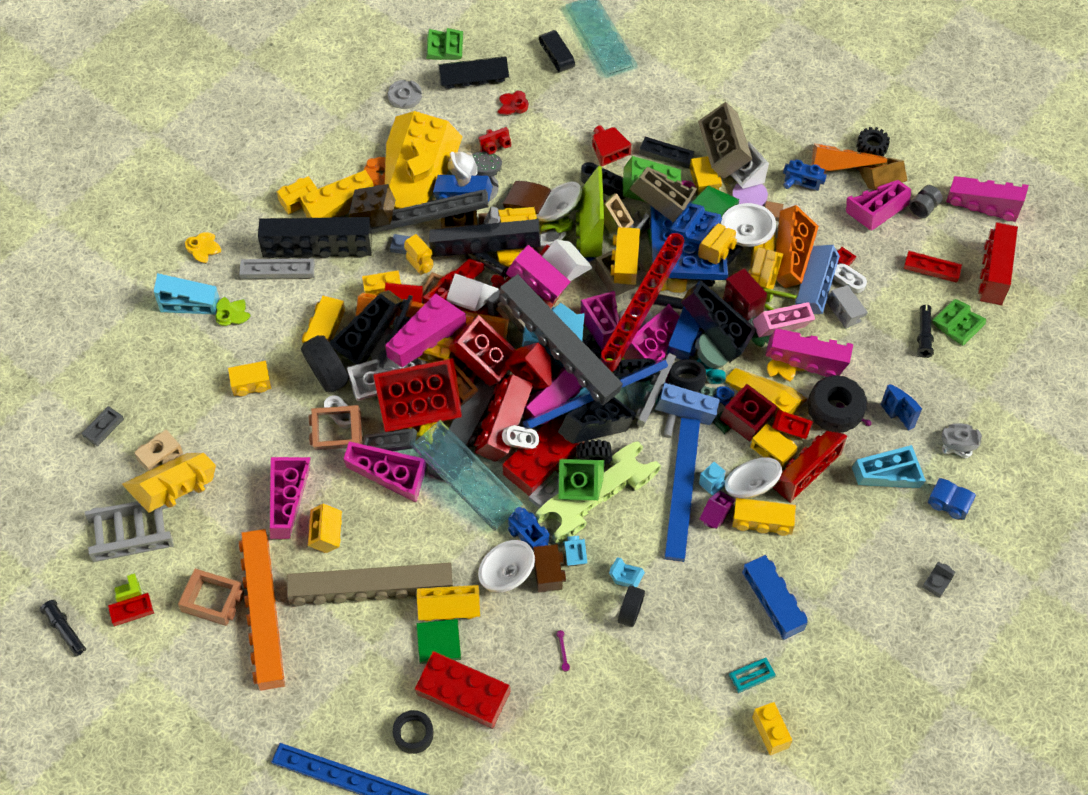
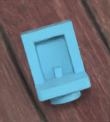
(625, 574)

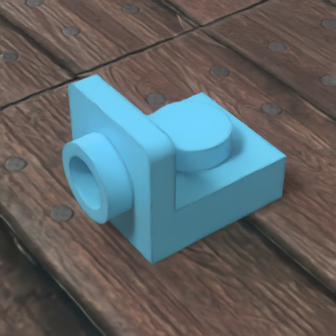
(575, 551)

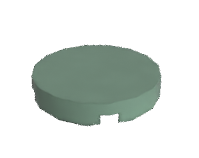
(709, 352)

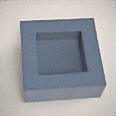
(397, 244)

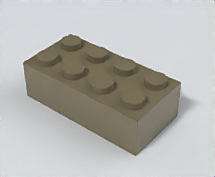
(725, 140)

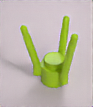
(770, 293)

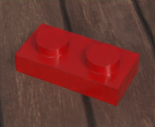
(792, 424)
(131, 609)

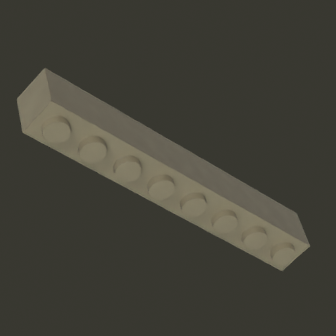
(366, 583)

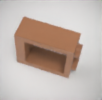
(356, 427)
(192, 590)

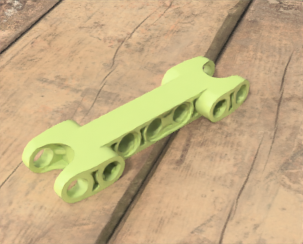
(624, 472)

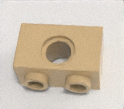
(162, 441)

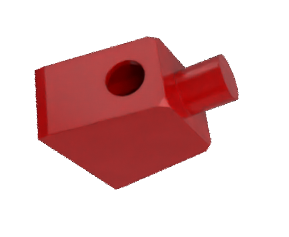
(609, 145)

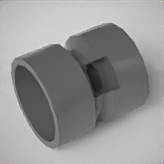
(925, 201)

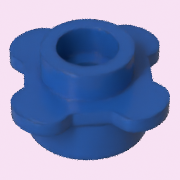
(724, 391)

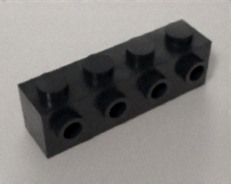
(473, 71)

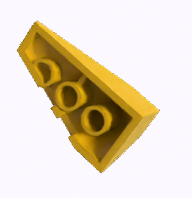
(781, 395)

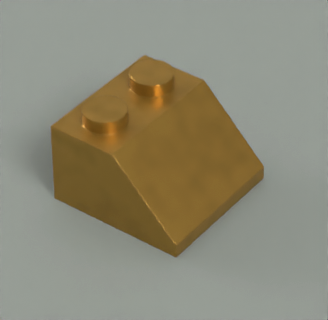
(883, 173)

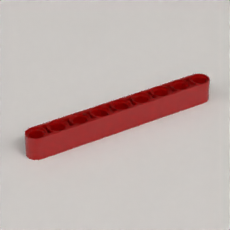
(640, 308)

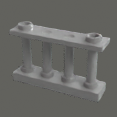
(123, 547)

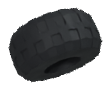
(325, 363)
(835, 418)

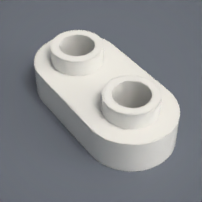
(850, 278)
(338, 418)
(519, 436)

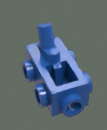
(803, 175)
(526, 528)

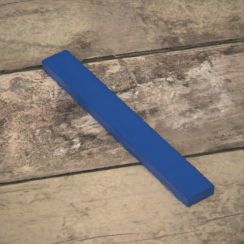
(586, 398)
(682, 490)
(336, 773)

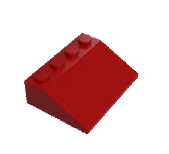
(418, 394)

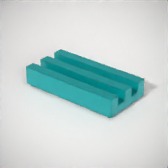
(736, 682)

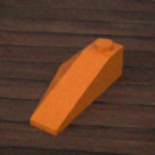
(832, 158)

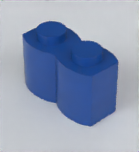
(951, 498)

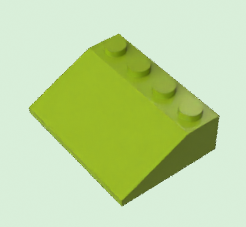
(591, 217)

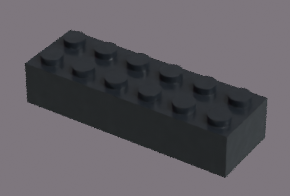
(315, 237)

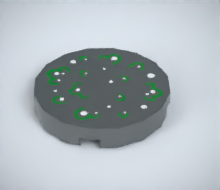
(487, 163)

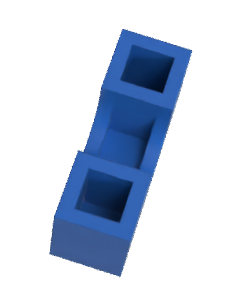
(447, 186)

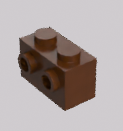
(548, 568)

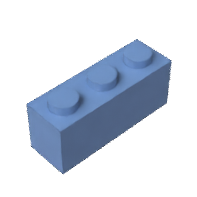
(687, 403)

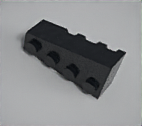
(718, 320)
(367, 328)
(596, 421)

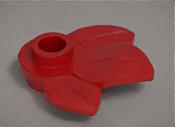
(513, 103)

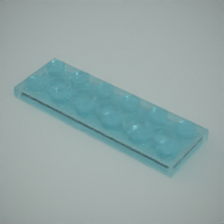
(601, 37)
(466, 475)

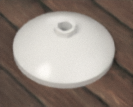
(560, 202)
(751, 222)
(753, 478)
(506, 566)

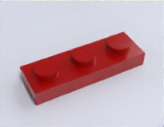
(932, 266)

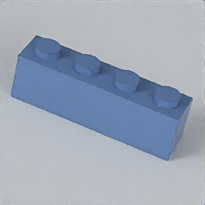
(818, 277)

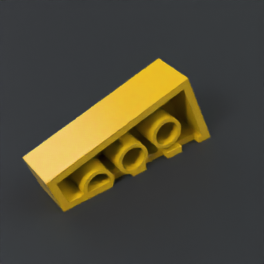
(334, 198)

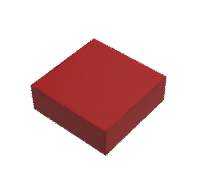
(845, 257)

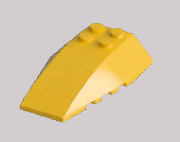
(437, 136)

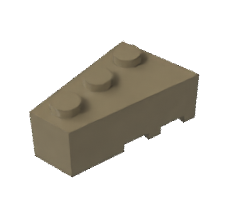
(662, 193)

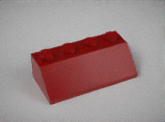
(810, 464)

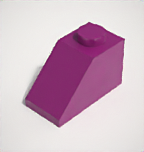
(717, 509)

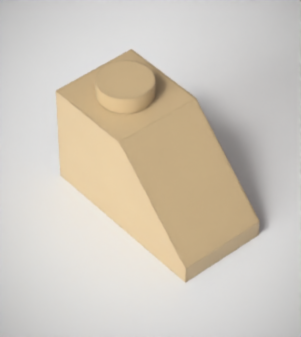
(616, 214)

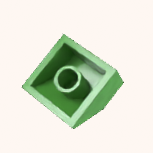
(580, 479)

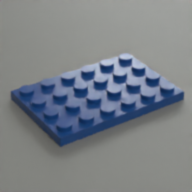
(689, 264)

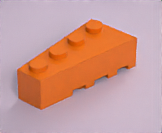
(796, 242)

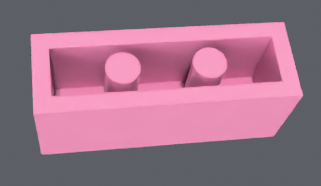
(784, 318)

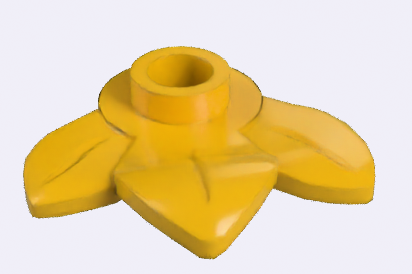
(204, 246)
(784, 369)

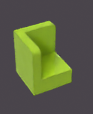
(128, 590)

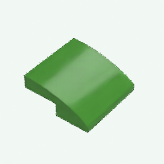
(444, 45)
(959, 322)

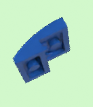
(695, 223)
(900, 404)

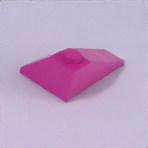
(654, 336)

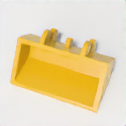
(171, 480)

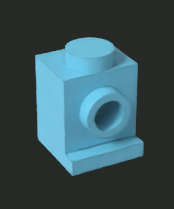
(712, 478)

